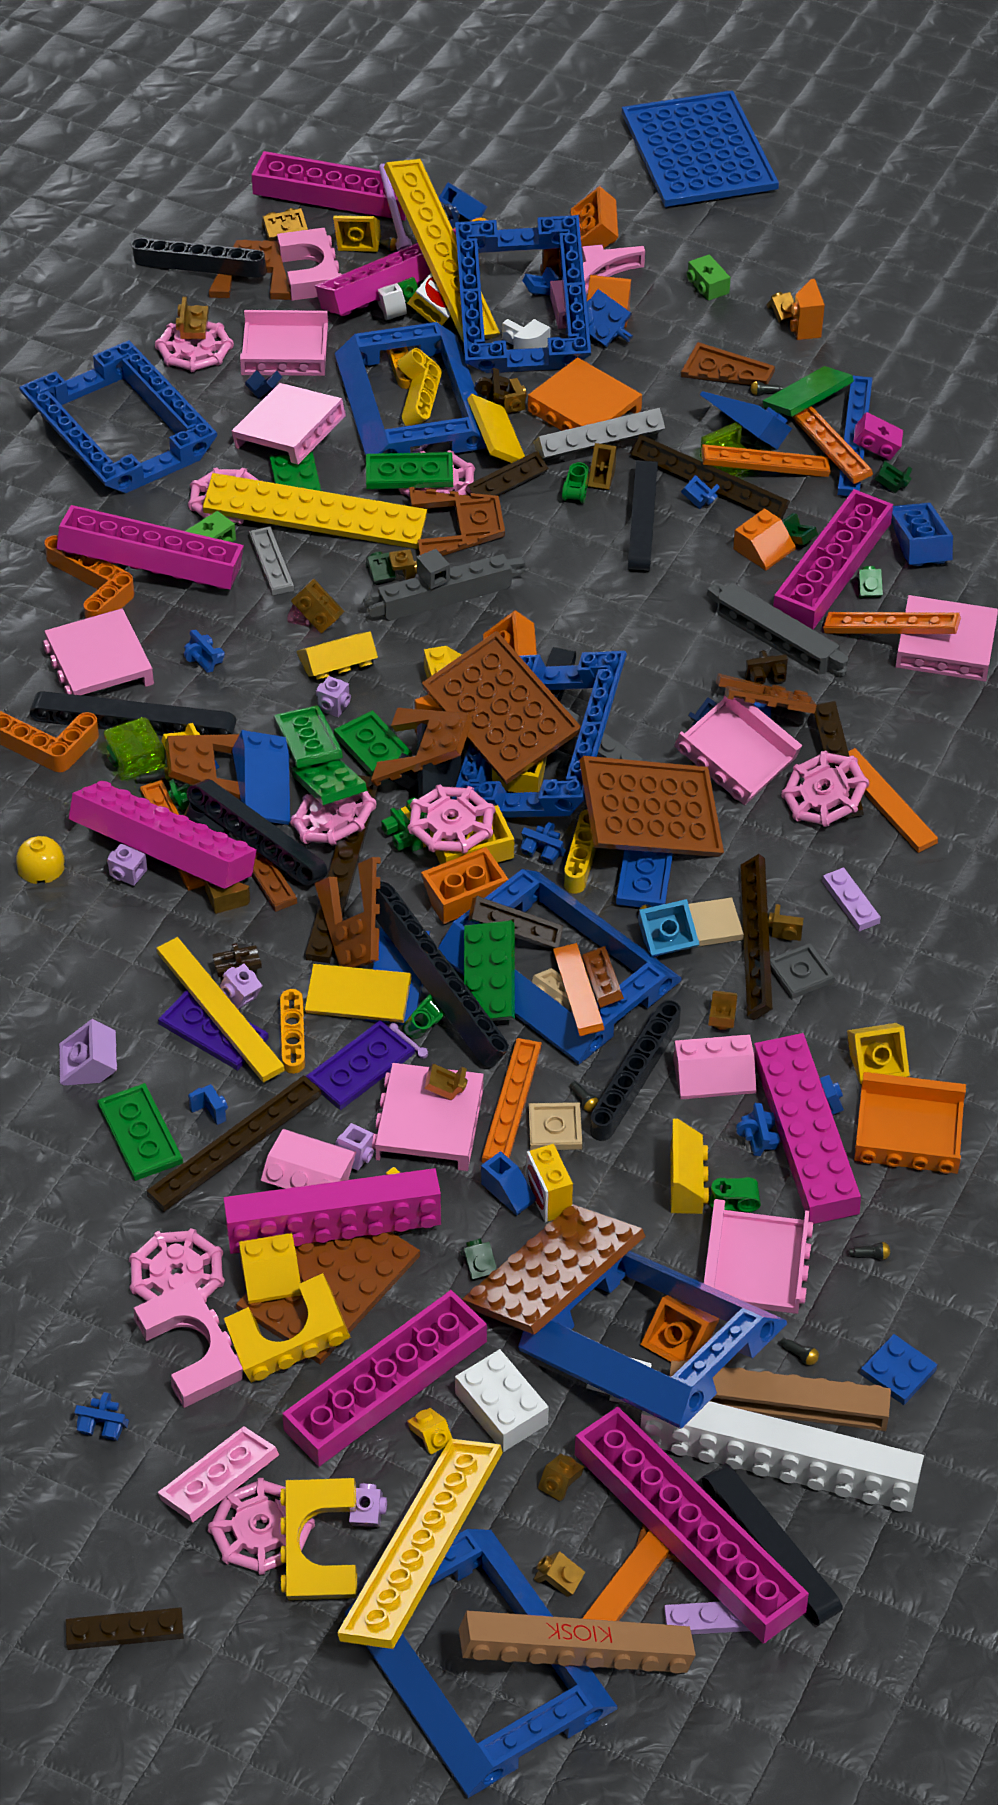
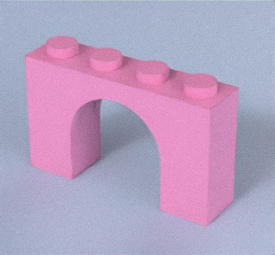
(308, 245)
(187, 1308)

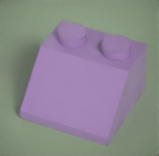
(88, 1054)

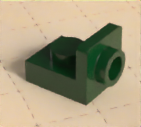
(380, 567)

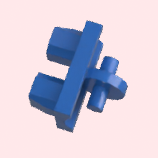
(201, 650)
(544, 839)
(755, 1129)
(112, 1421)

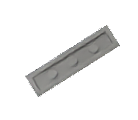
(271, 561)

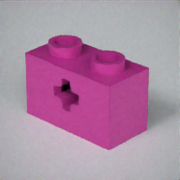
(878, 436)

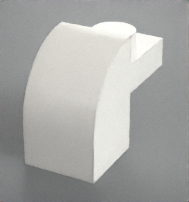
(392, 301)
(531, 336)

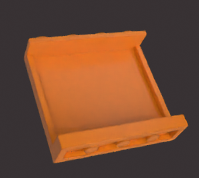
(582, 397)
(910, 1122)

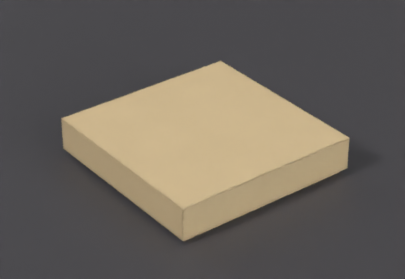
(716, 921)
(555, 1124)

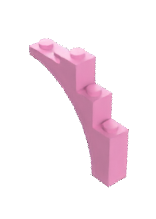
(600, 263)

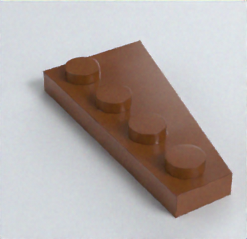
(723, 366)

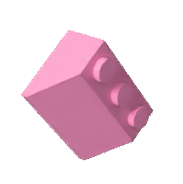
(714, 1066)
(306, 1161)

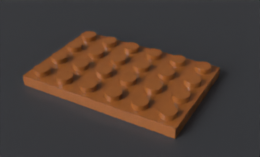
(510, 707)
(651, 806)
(553, 1268)
(358, 1275)

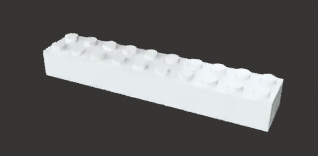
(794, 1454)

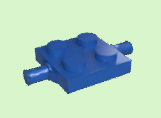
(606, 319)

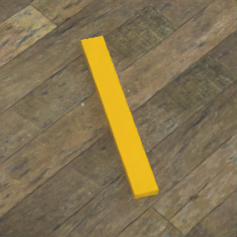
(220, 1009)

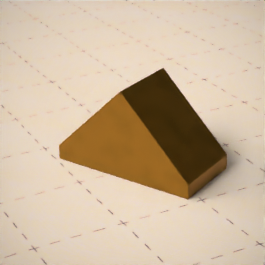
(602, 466)
(228, 898)

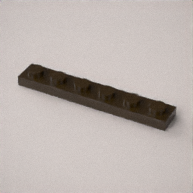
(833, 741)

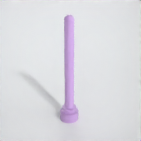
(402, 240)

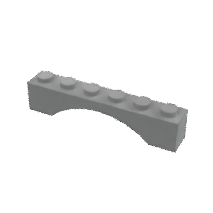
(603, 432)

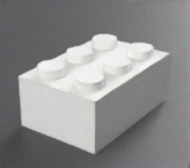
(501, 1400)

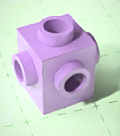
(333, 696)
(127, 864)
(240, 985)
(357, 1140)
(370, 1515)

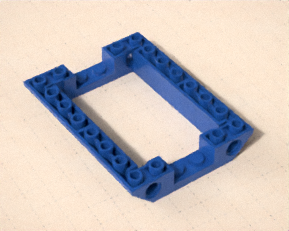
(551, 232)
(430, 339)
(126, 362)
(556, 797)
(538, 1008)
(665, 1397)
(484, 1763)

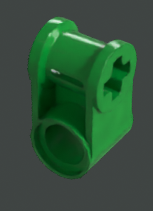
(576, 483)
(427, 1014)
(738, 1193)

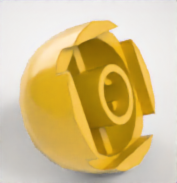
(40, 860)

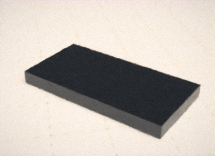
(432, 775)

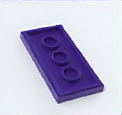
(194, 1025)
(360, 1064)

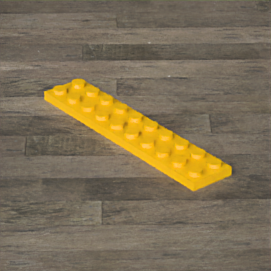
(433, 236)
(315, 510)
(420, 1544)

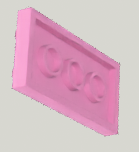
(218, 1474)

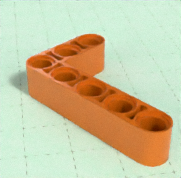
(113, 583)
(51, 752)

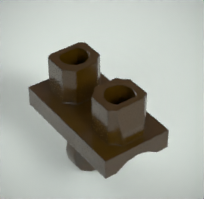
(493, 388)
(765, 667)
(235, 958)

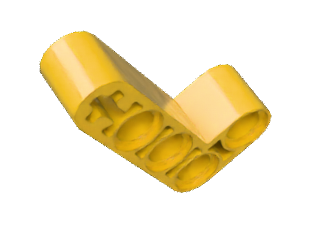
(423, 388)
(579, 856)

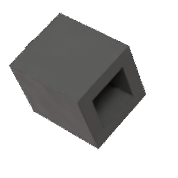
(433, 568)

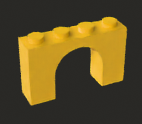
(322, 1330)
(304, 1501)

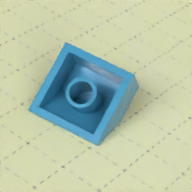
(668, 928)

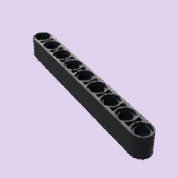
(165, 719)
(439, 977)

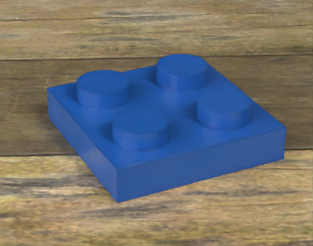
(899, 1368)

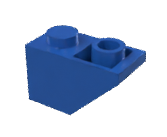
(465, 203)
(507, 1183)

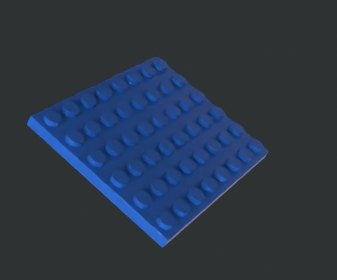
(699, 148)

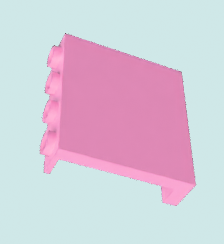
(284, 342)
(290, 421)
(97, 653)
(954, 655)
(739, 747)
(425, 1122)
(759, 1258)

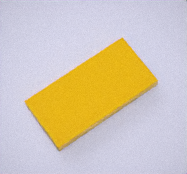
(496, 429)
(358, 993)

